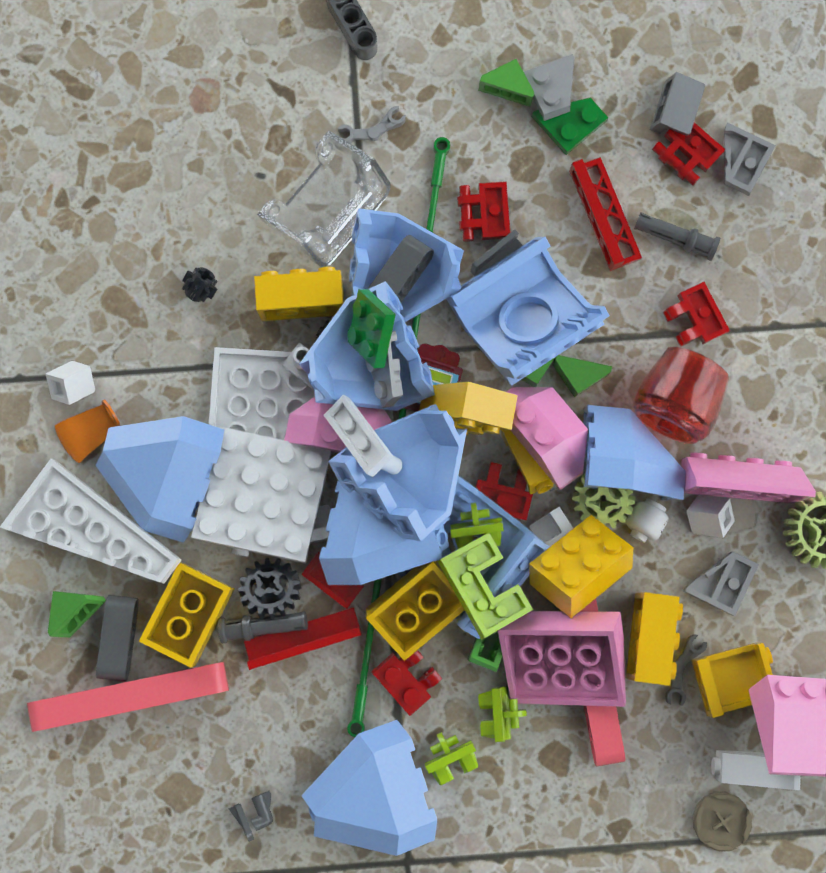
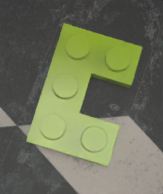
(483, 609)

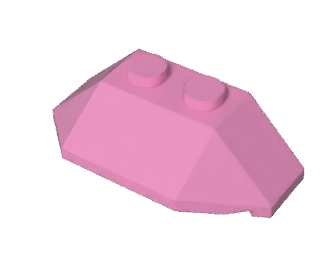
(310, 427)
(550, 433)

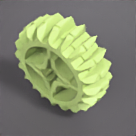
(815, 540)

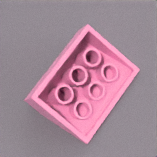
(745, 479)
(565, 658)
(791, 724)

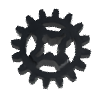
(269, 600)

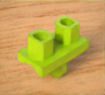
(463, 531)
(504, 714)
(462, 753)

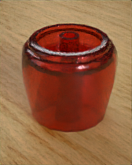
(681, 395)

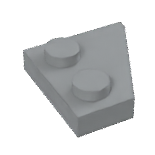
(552, 86)
(744, 158)
(387, 379)

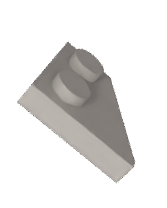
(724, 583)

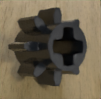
(199, 284)

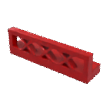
(598, 215)
(320, 633)

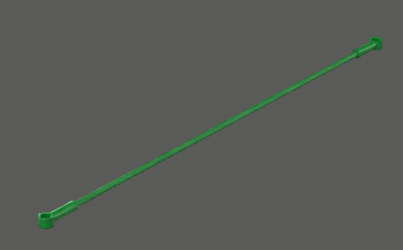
(362, 688)

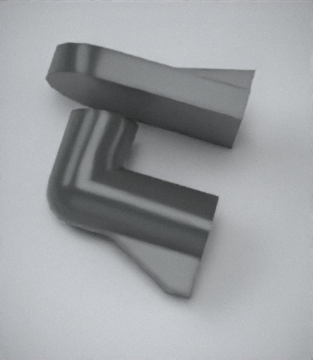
(262, 805)

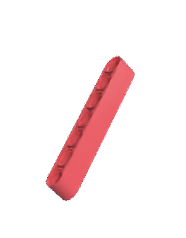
(127, 696)
(603, 726)

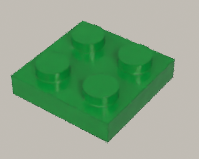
(371, 328)

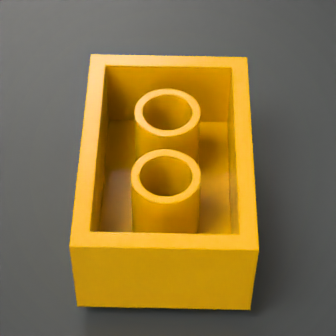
(298, 294)
(474, 406)
(581, 566)
(414, 609)
(186, 615)
(653, 638)

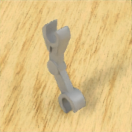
(375, 132)

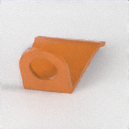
(86, 430)

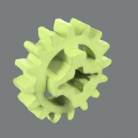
(593, 499)

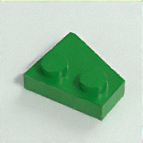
(574, 126)

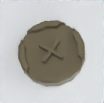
(722, 821)

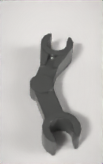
(687, 654)

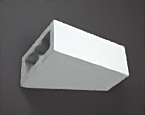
(749, 770)

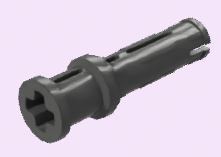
(689, 239)
(249, 627)

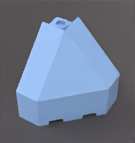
(375, 240)
(340, 370)
(628, 456)
(161, 471)
(426, 485)
(367, 547)
(373, 795)

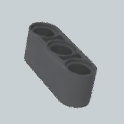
(357, 31)
(405, 266)
(117, 638)

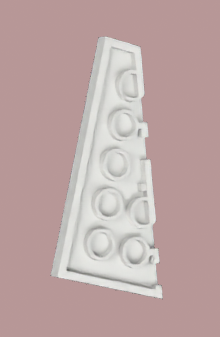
(79, 520)

